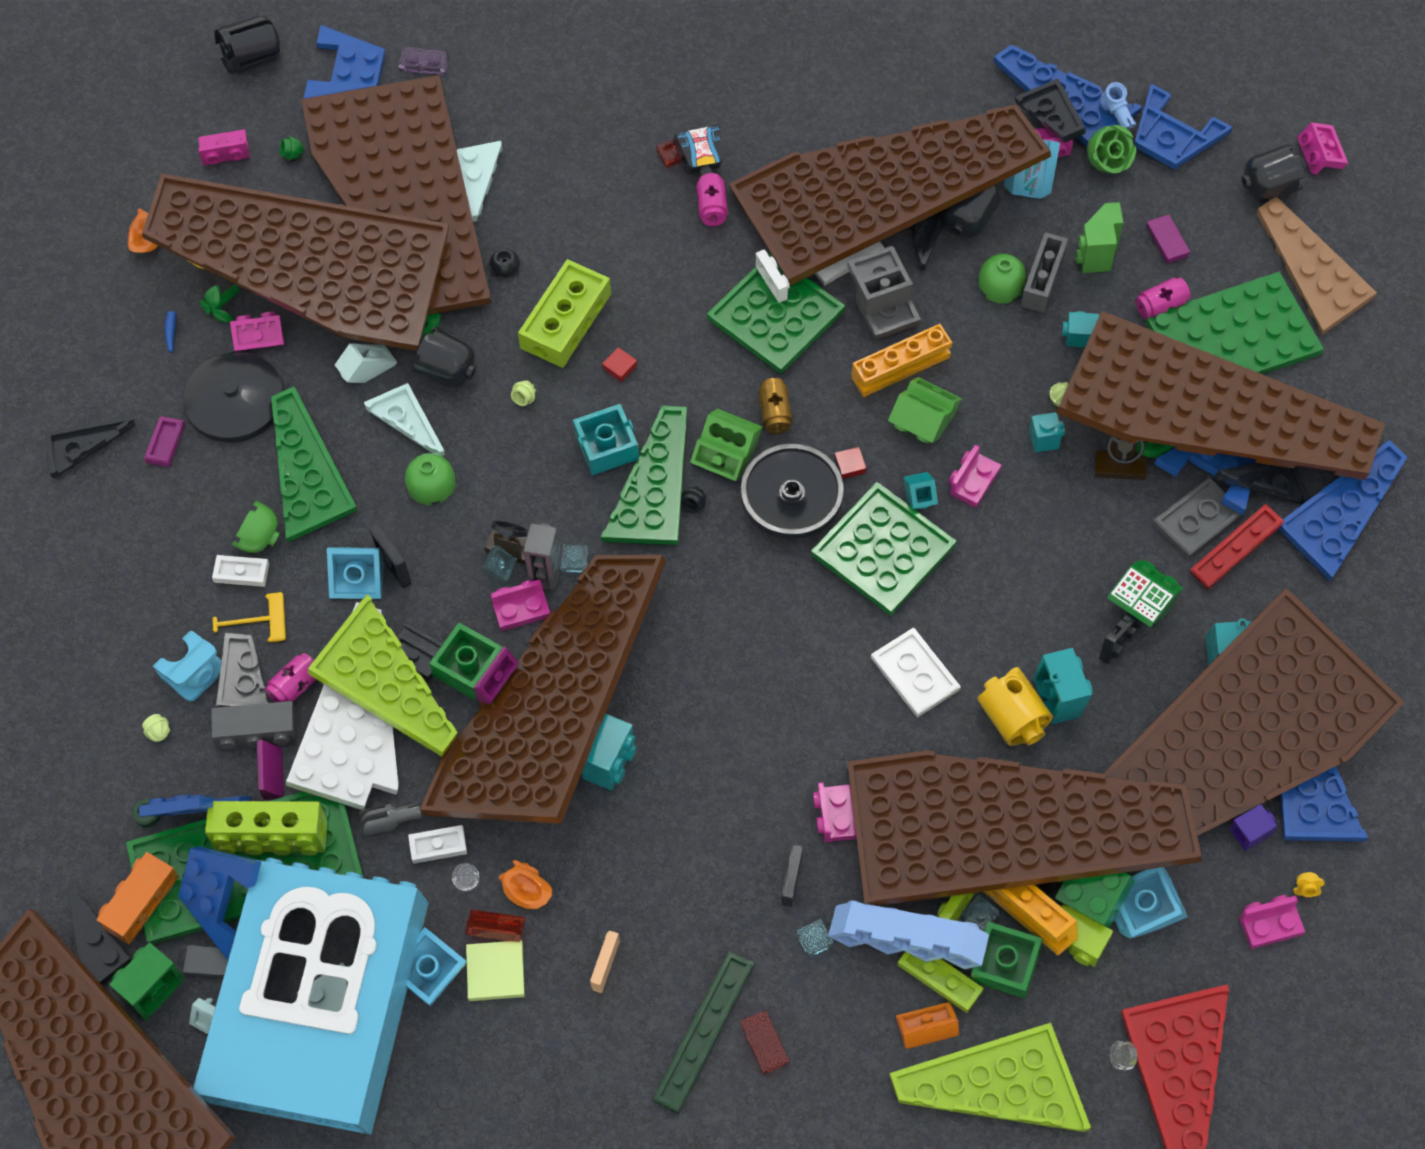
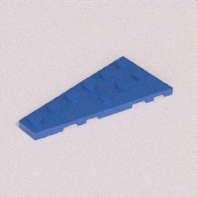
(1083, 94)
(1335, 516)
(1320, 811)

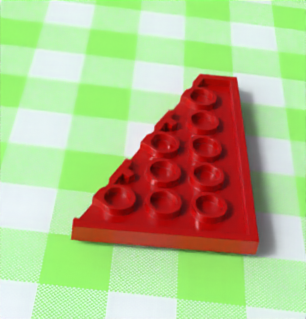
(1178, 1061)

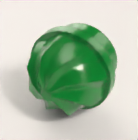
(290, 148)

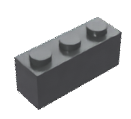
(1044, 272)
(543, 555)
(254, 722)

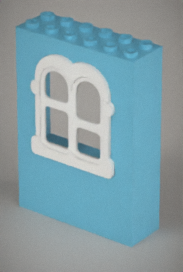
(300, 1057)

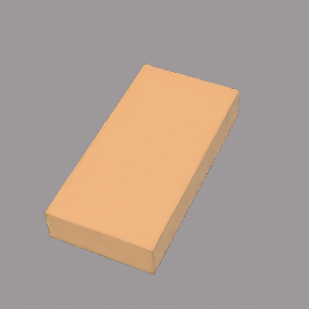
(604, 961)

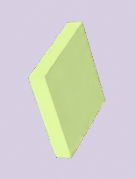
(495, 970)

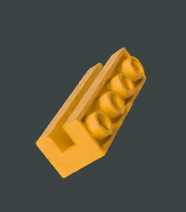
(901, 360)
(1038, 915)

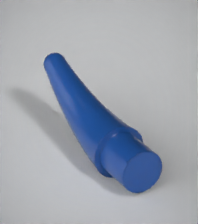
(170, 325)

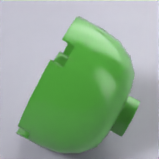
(1111, 149)
(1002, 278)
(430, 479)
(257, 530)

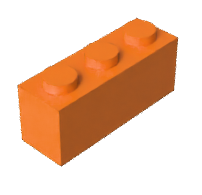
(137, 897)

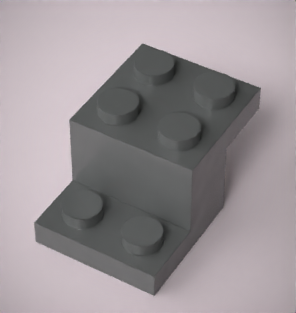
(884, 292)

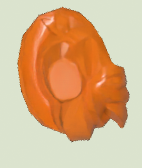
(135, 237)
(525, 886)

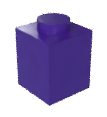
(1253, 827)

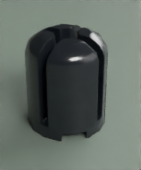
(248, 43)

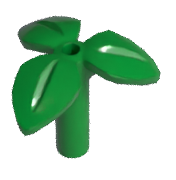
(216, 300)

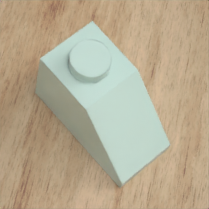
(364, 361)

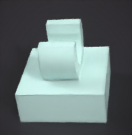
(202, 1014)

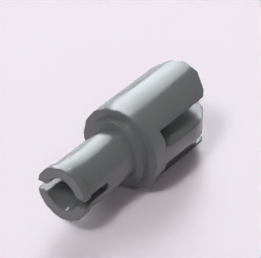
(386, 817)

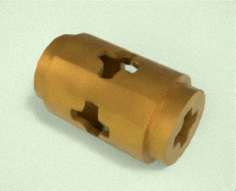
(775, 406)

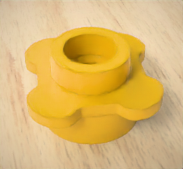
(1308, 885)

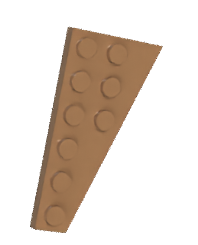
(1317, 272)

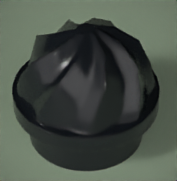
(693, 499)

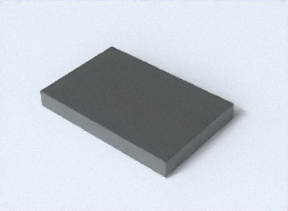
(1196, 518)

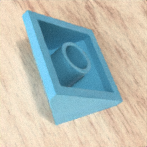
(355, 572)
(433, 967)

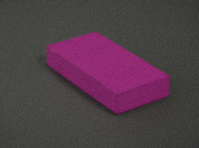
(1168, 239)
(164, 441)

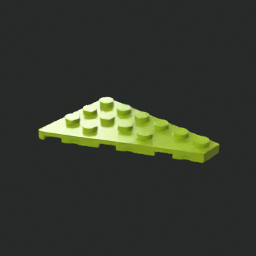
(373, 671)
(1004, 1079)

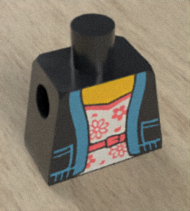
(699, 149)

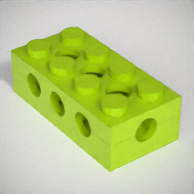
(564, 313)
(267, 827)

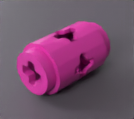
(712, 199)
(1160, 298)
(285, 688)

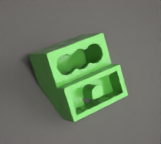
(1100, 239)
(924, 410)
(714, 451)

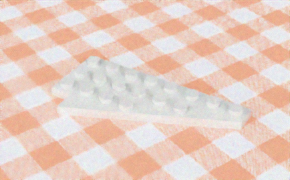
(344, 752)

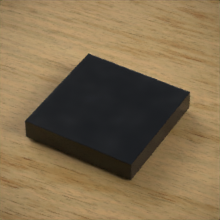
(391, 556)

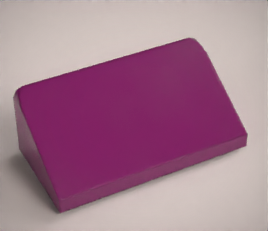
(495, 676)
(270, 770)

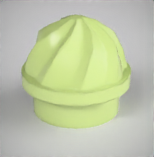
(1057, 392)
(523, 393)
(156, 727)

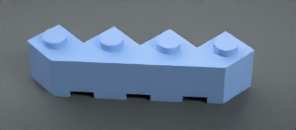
(915, 933)

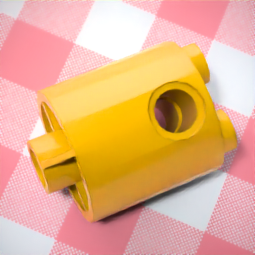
(1015, 708)

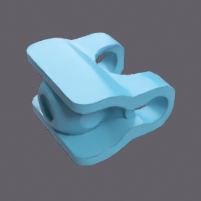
(194, 671)

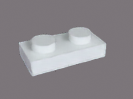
(769, 271)
(240, 570)
(437, 844)

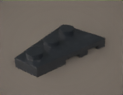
(1052, 109)

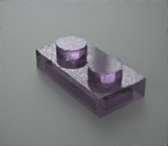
(423, 60)

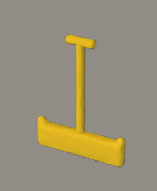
(276, 618)

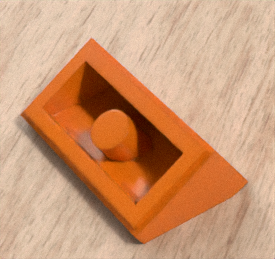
(928, 1025)

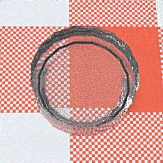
(465, 877)
(1123, 1055)

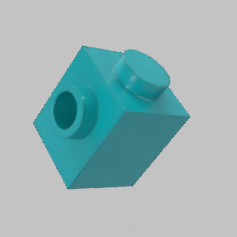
(1079, 328)
(1046, 432)
(920, 490)

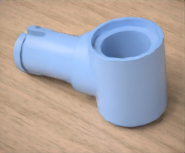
(1119, 106)

